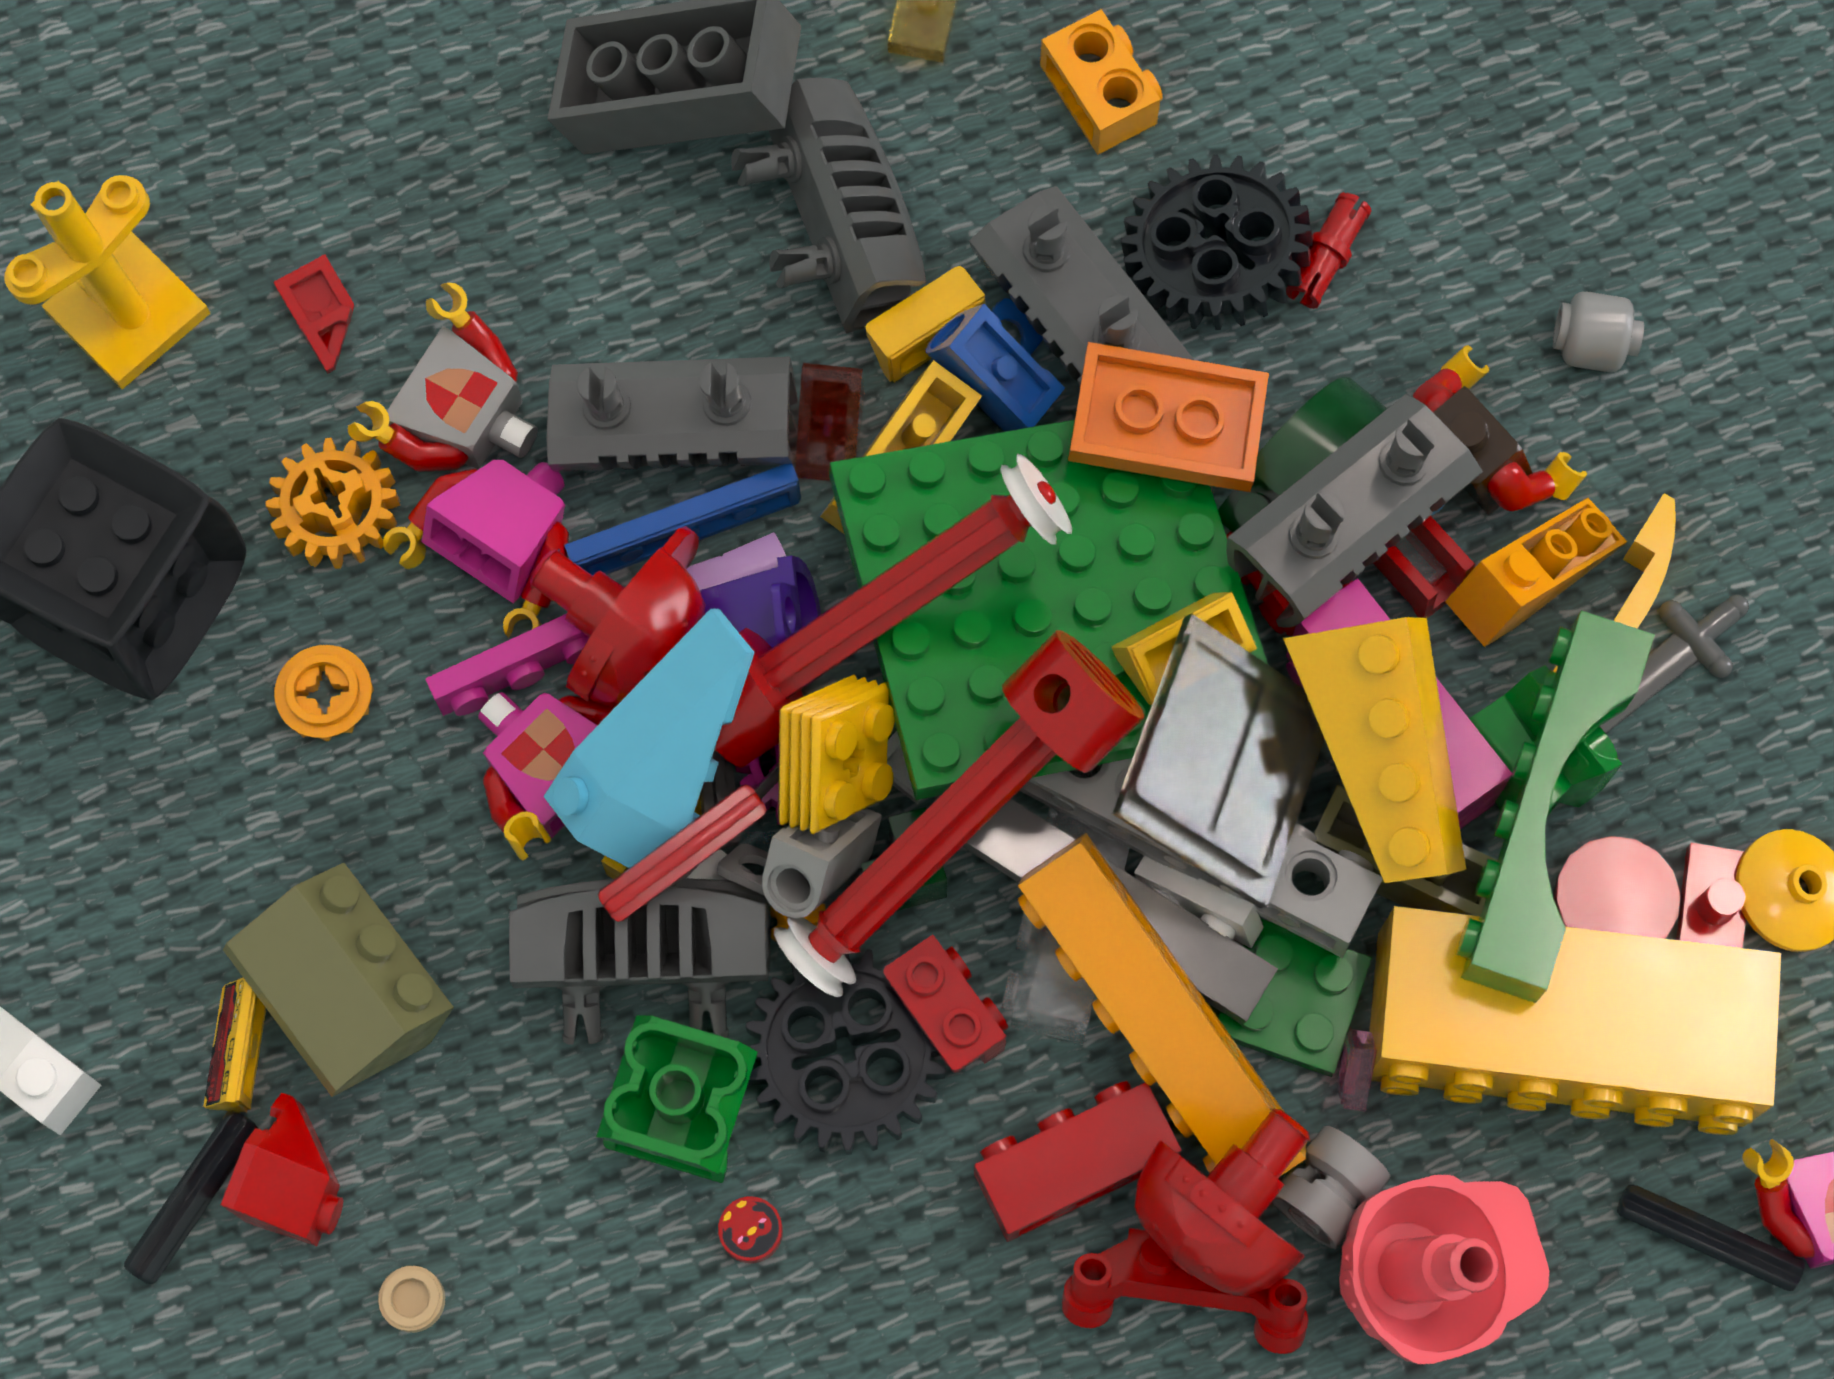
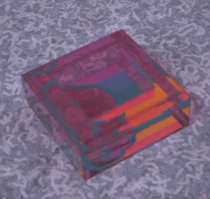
(1356, 1069)

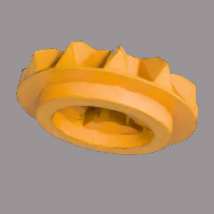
(303, 675)

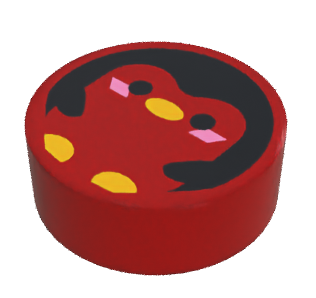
(750, 1229)

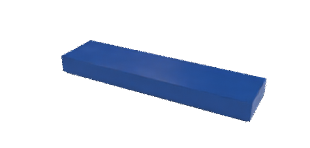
(703, 514)

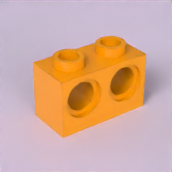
(1089, 85)

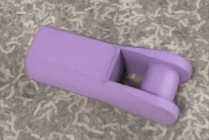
(738, 563)

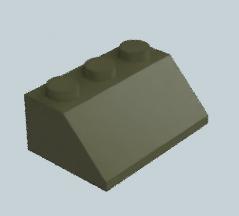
(339, 980)

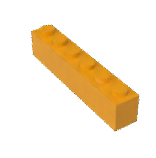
(1147, 999)

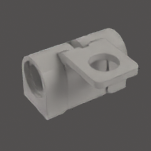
(805, 866)

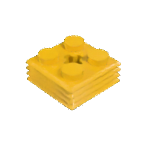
(834, 753)

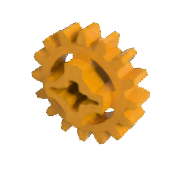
(357, 490)

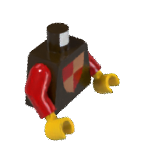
(1506, 471)

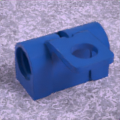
(995, 365)

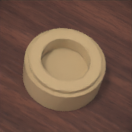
(411, 1299)

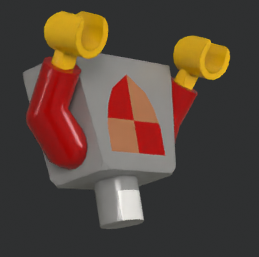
(455, 399)

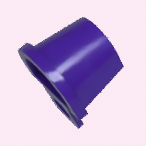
(770, 601)

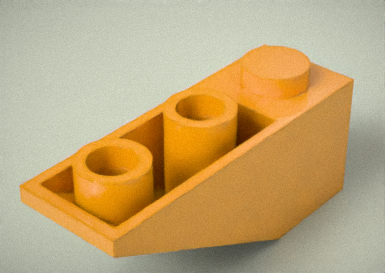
(1533, 571)

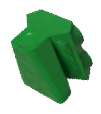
(1508, 724)
(677, 1097)

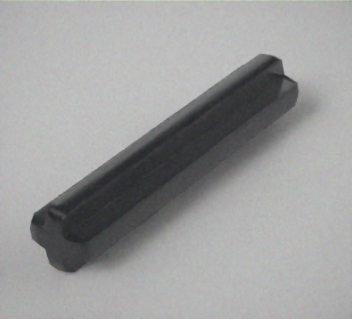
(189, 1198)
(1711, 1237)

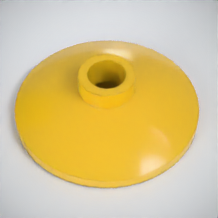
(1773, 896)

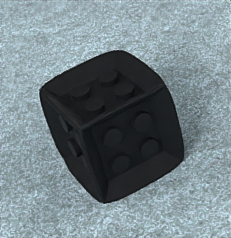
(112, 558)

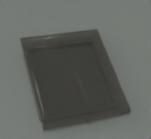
(1222, 762)

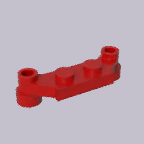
(1144, 1271)

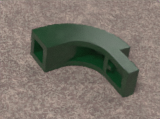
(1302, 444)

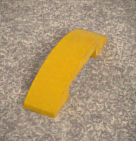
(1652, 555)

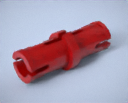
(1330, 249)

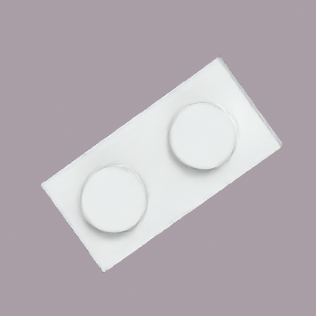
(1208, 902)

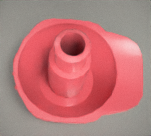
(1441, 1265)

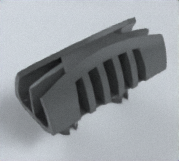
(845, 199)
(1069, 282)
(670, 414)
(1352, 508)
(687, 935)

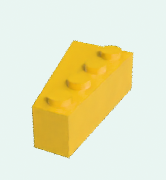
(1387, 737)

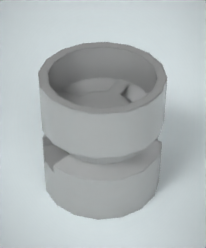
(1330, 1186)

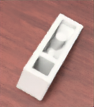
(40, 1076)

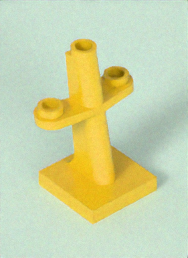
(105, 280)

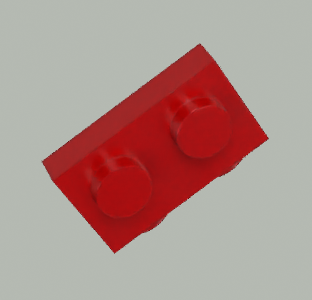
(945, 1006)

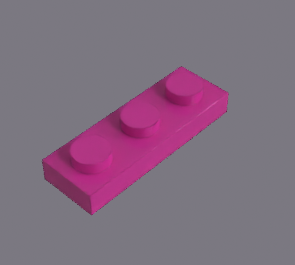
(512, 663)

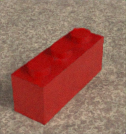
(1072, 1158)

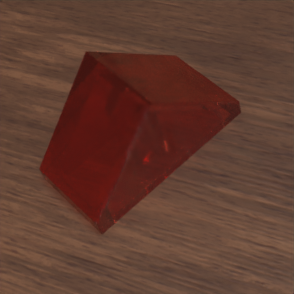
(828, 418)

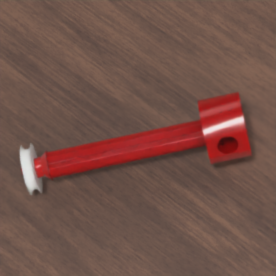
(884, 602)
(1065, 708)

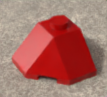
(285, 1178)

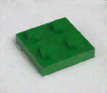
(1306, 1002)

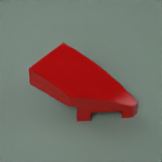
(319, 308)

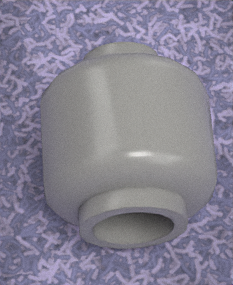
(1597, 331)

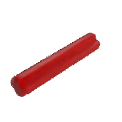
(682, 853)

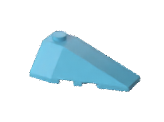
(648, 758)

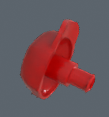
(628, 624)
(1213, 1220)

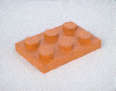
(1169, 417)

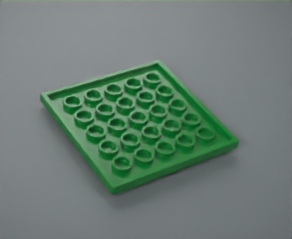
(1132, 559)

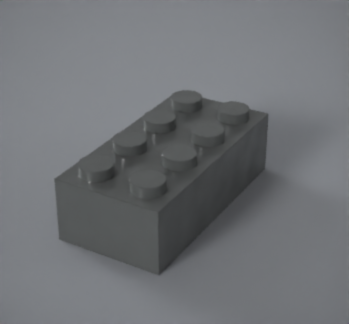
(674, 73)

